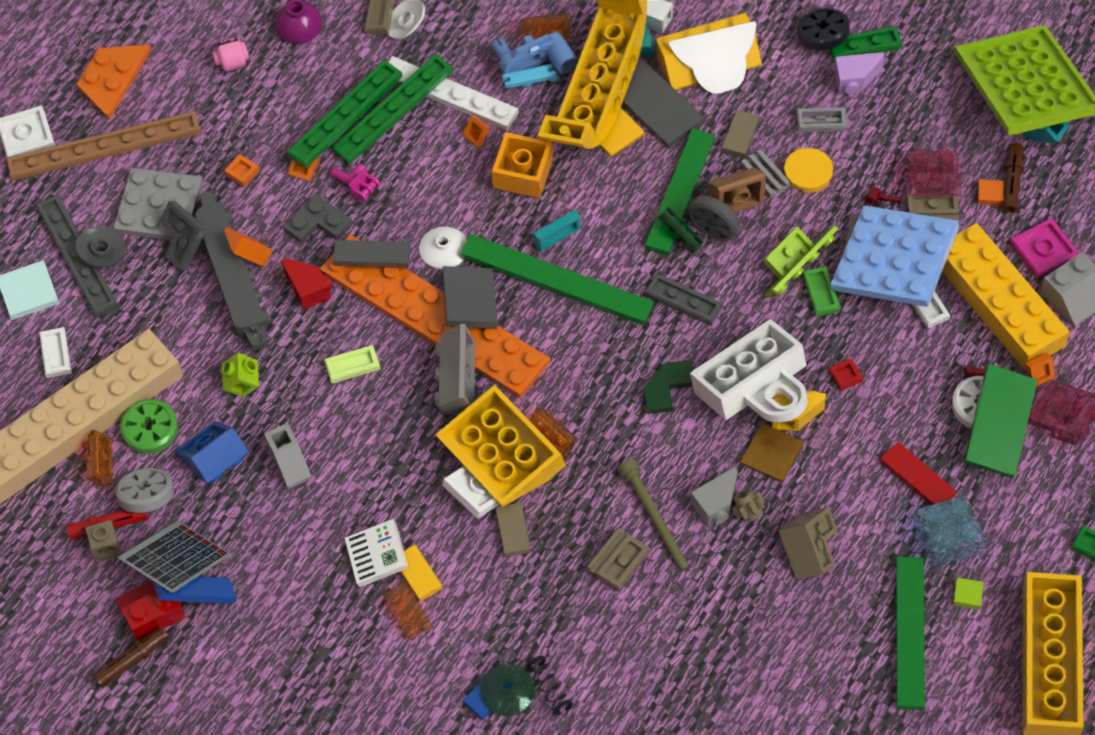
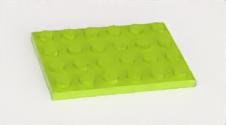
(1027, 80)

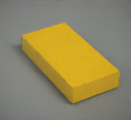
(420, 575)

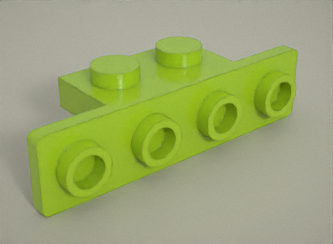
(791, 254)

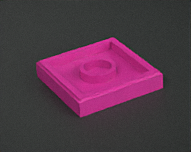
(1044, 248)

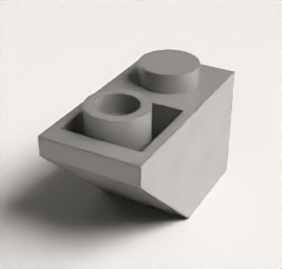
(287, 455)

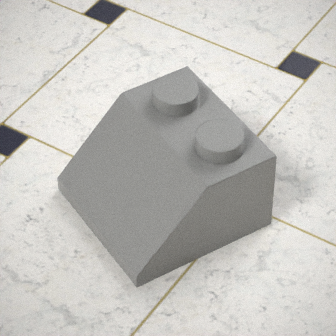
(1072, 289)

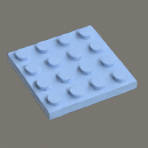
(895, 256)

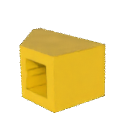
(815, 405)

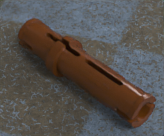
(1015, 154)
(123, 662)

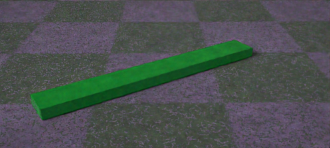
(557, 279)

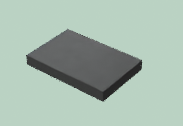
(469, 297)

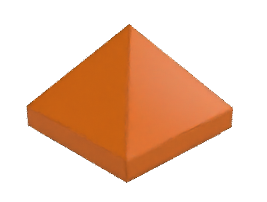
(476, 131)

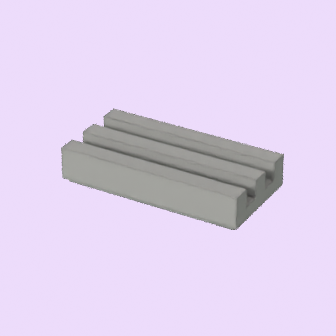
(821, 123)
(746, 164)

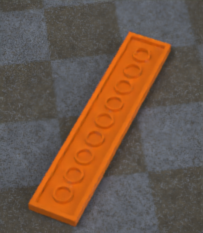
(422, 309)

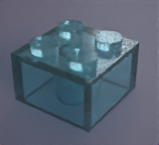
(949, 531)

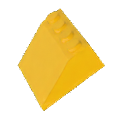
(501, 447)

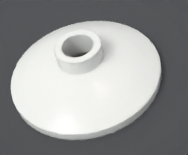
(406, 18)
(442, 255)

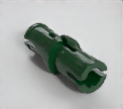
(680, 230)

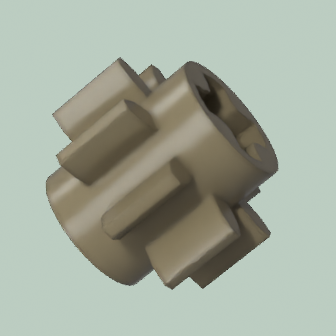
(748, 505)

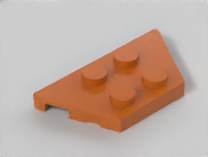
(111, 75)

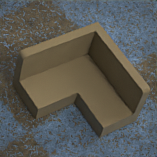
(807, 544)

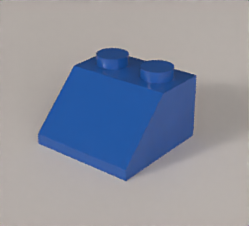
(212, 451)

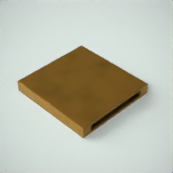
(772, 453)

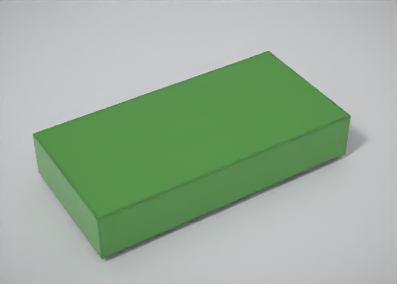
(820, 292)

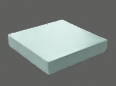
(27, 290)

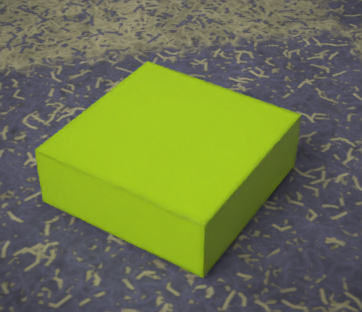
(968, 593)

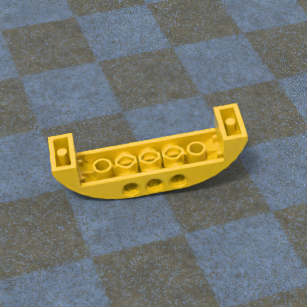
(600, 76)

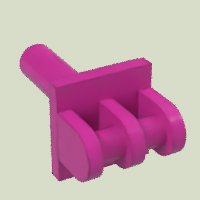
(358, 180)

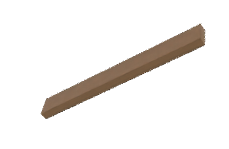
(103, 146)

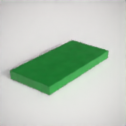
(1000, 420)

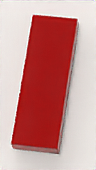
(917, 475)

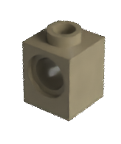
(103, 541)

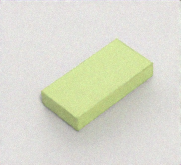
(352, 364)

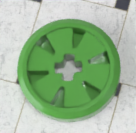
(134, 426)

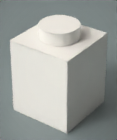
(658, 15)

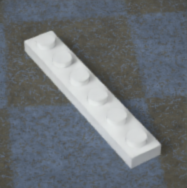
(464, 98)

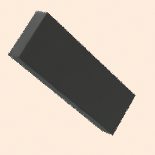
(371, 253)
(683, 299)

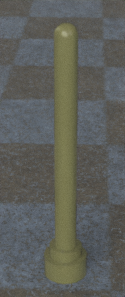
(631, 473)

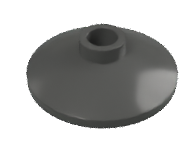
(100, 239)

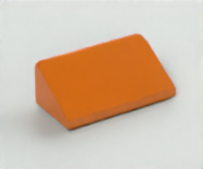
(247, 247)

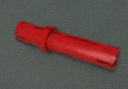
(76, 529)

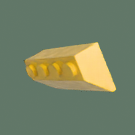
(681, 75)

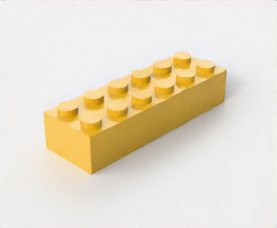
(1003, 297)
(1052, 654)

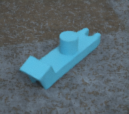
(529, 76)

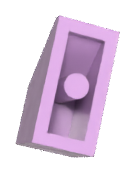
(857, 71)

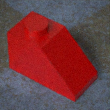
(307, 282)

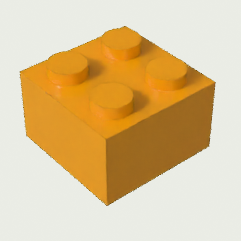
(522, 165)

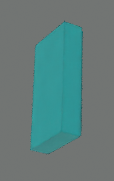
(557, 230)

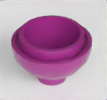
(298, 22)

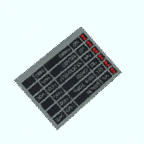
(174, 556)

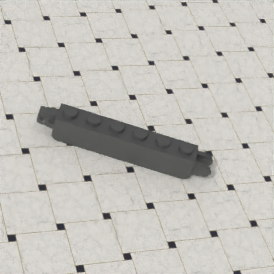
(232, 274)

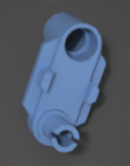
(535, 52)

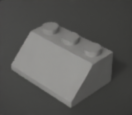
(455, 370)

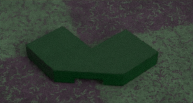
(669, 376)

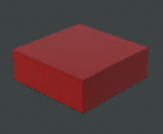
(845, 374)

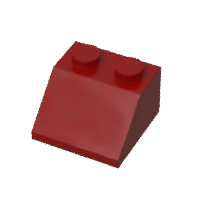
(146, 612)

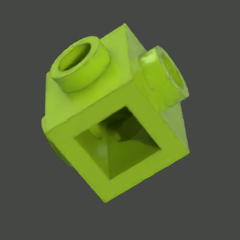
(240, 374)

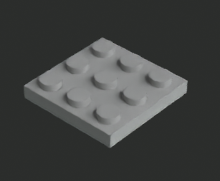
(147, 198)

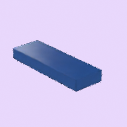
(200, 590)

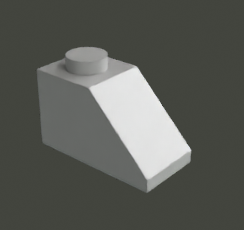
(715, 498)

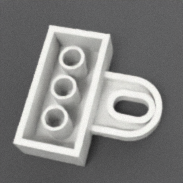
(753, 373)

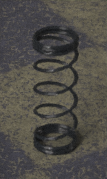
(556, 711)

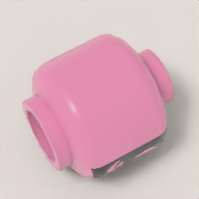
(231, 54)

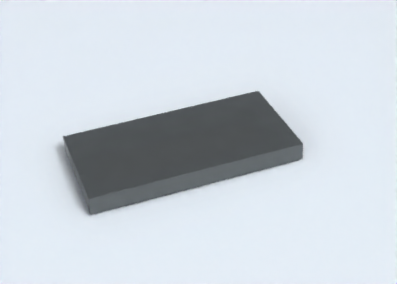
(660, 106)

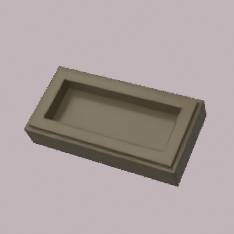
(379, 17)
(740, 134)
(513, 529)

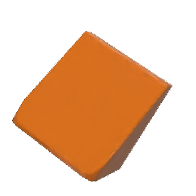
(300, 172)

